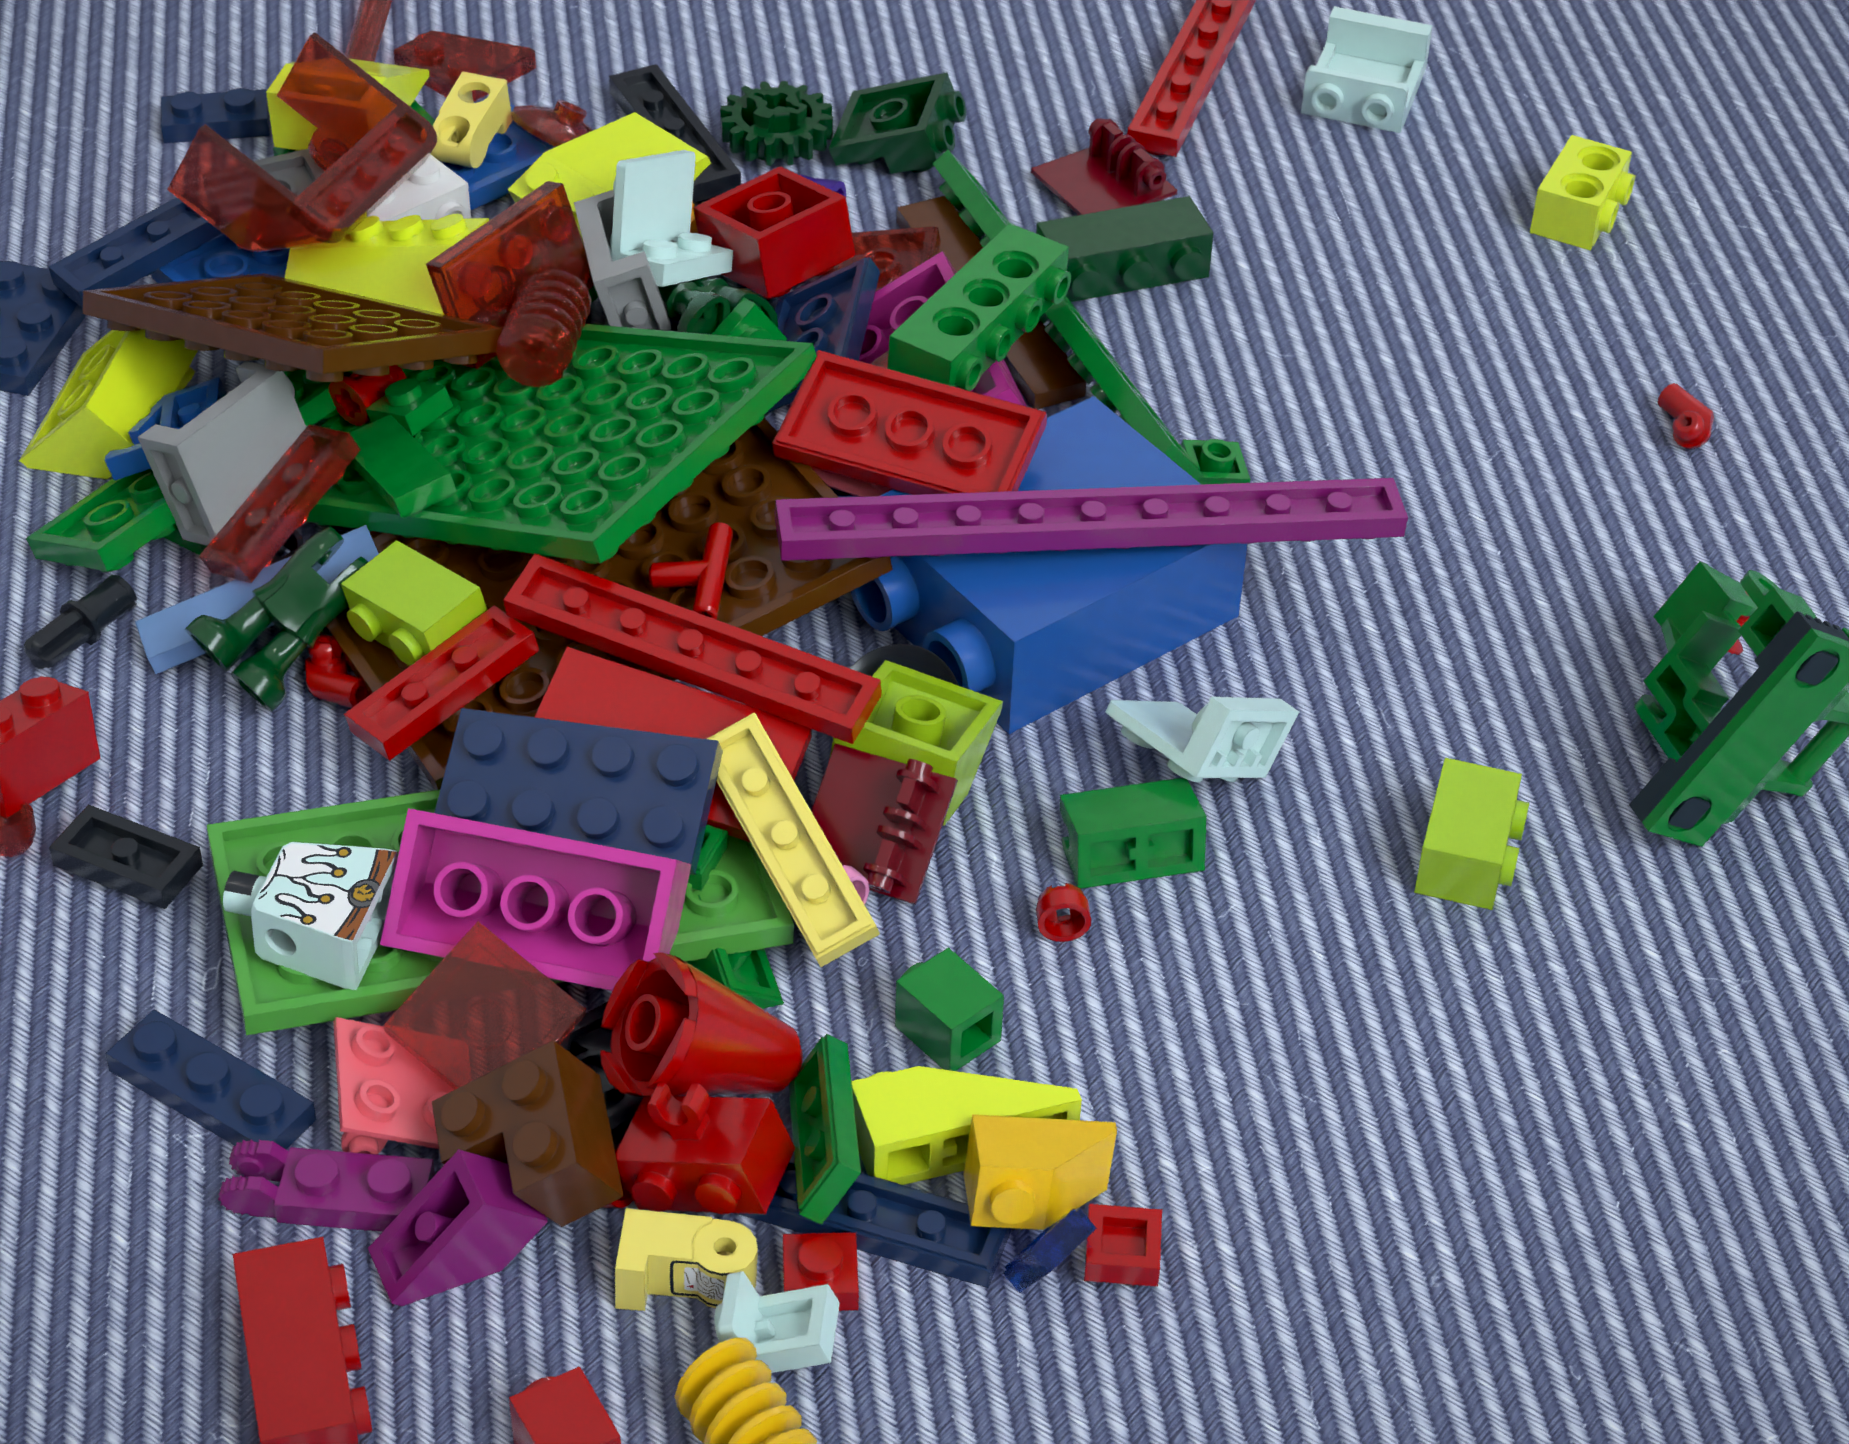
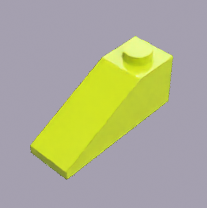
(920, 1117)

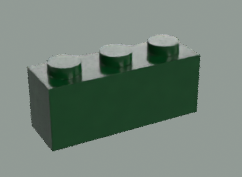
(1133, 247)

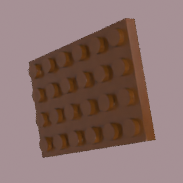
(292, 325)

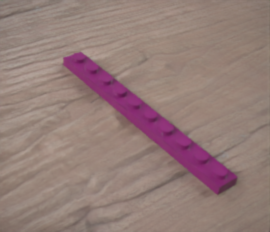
(1088, 518)

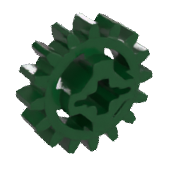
(776, 123)

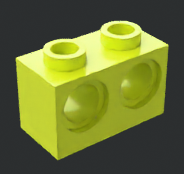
(1582, 192)

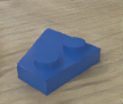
(170, 411)

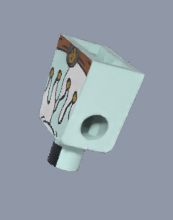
(318, 908)

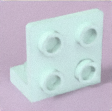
(655, 217)
(1222, 741)

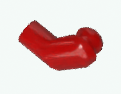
(1692, 418)
(328, 675)

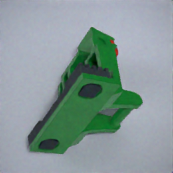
(1734, 752)

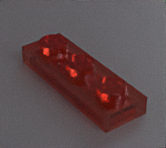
(280, 503)

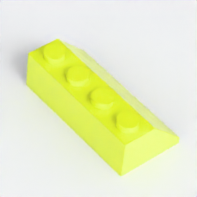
(383, 259)

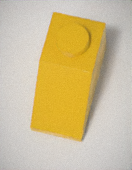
(1034, 1168)

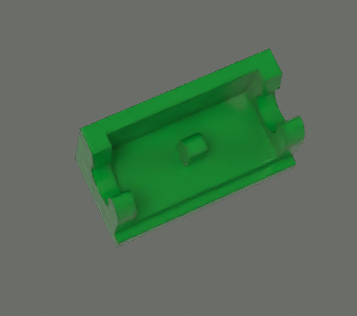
(1133, 832)

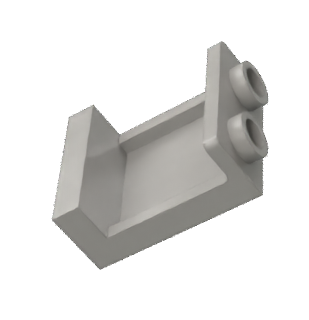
(623, 285)
(224, 451)

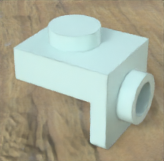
(785, 1327)

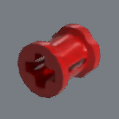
(359, 392)

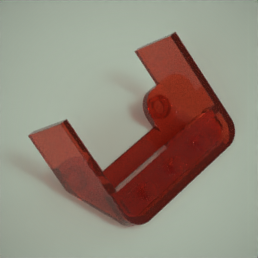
(362, 142)

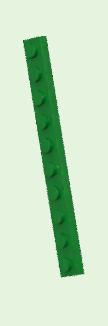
(1067, 325)

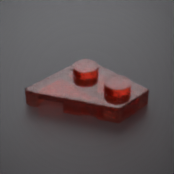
(450, 54)

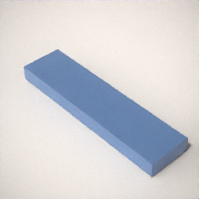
(165, 633)

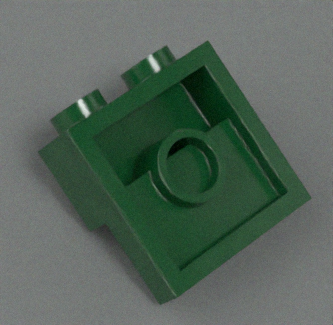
(900, 121)

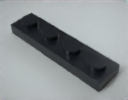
(657, 100)

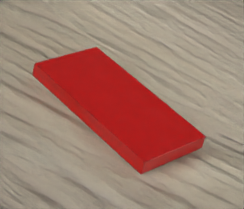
(906, 430)
(623, 697)

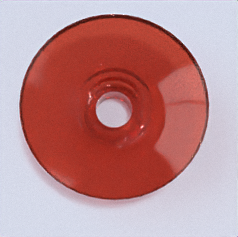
(552, 124)

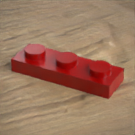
(441, 682)

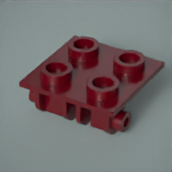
(1107, 174)
(883, 817)

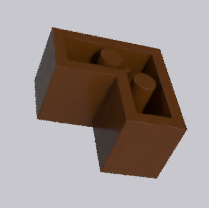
(546, 1123)

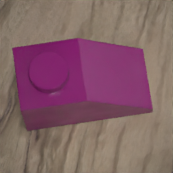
(454, 1230)

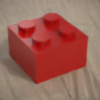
(778, 230)

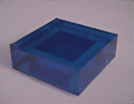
(1048, 1249)

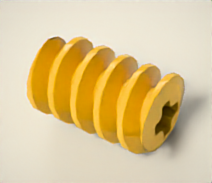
(733, 1402)

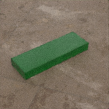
(400, 467)
(824, 1129)

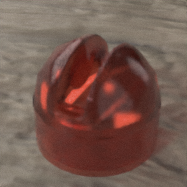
(17, 831)

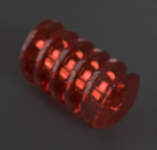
(543, 327)

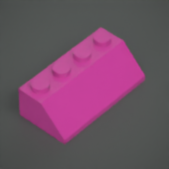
(555, 900)

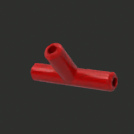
(705, 573)

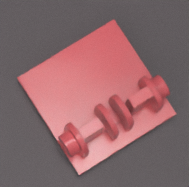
(382, 1090)

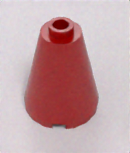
(690, 1029)

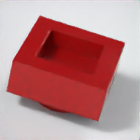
(1124, 1245)
(823, 1260)

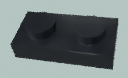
(126, 856)

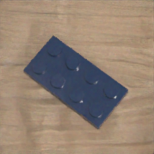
(582, 782)

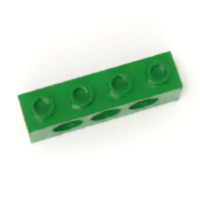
(982, 309)

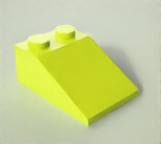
(590, 161)

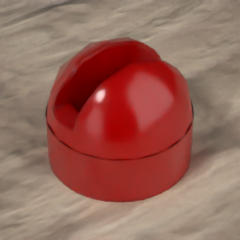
(1064, 927)

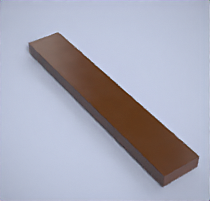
(1034, 358)

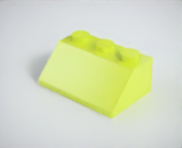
(104, 399)

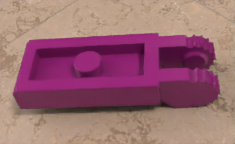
(322, 1185)

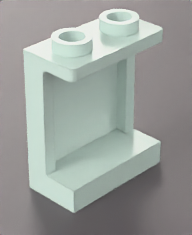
(1367, 70)

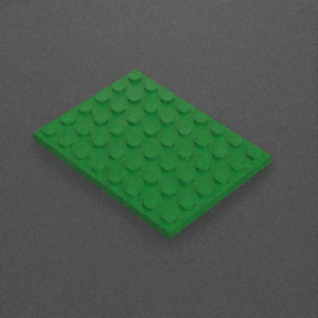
(581, 458)

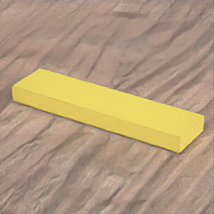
(791, 843)

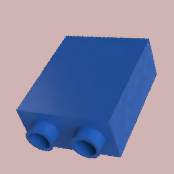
(1067, 621)

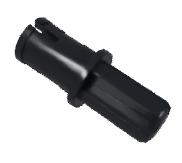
(80, 622)

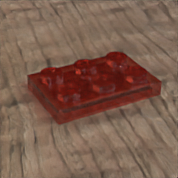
(486, 268)

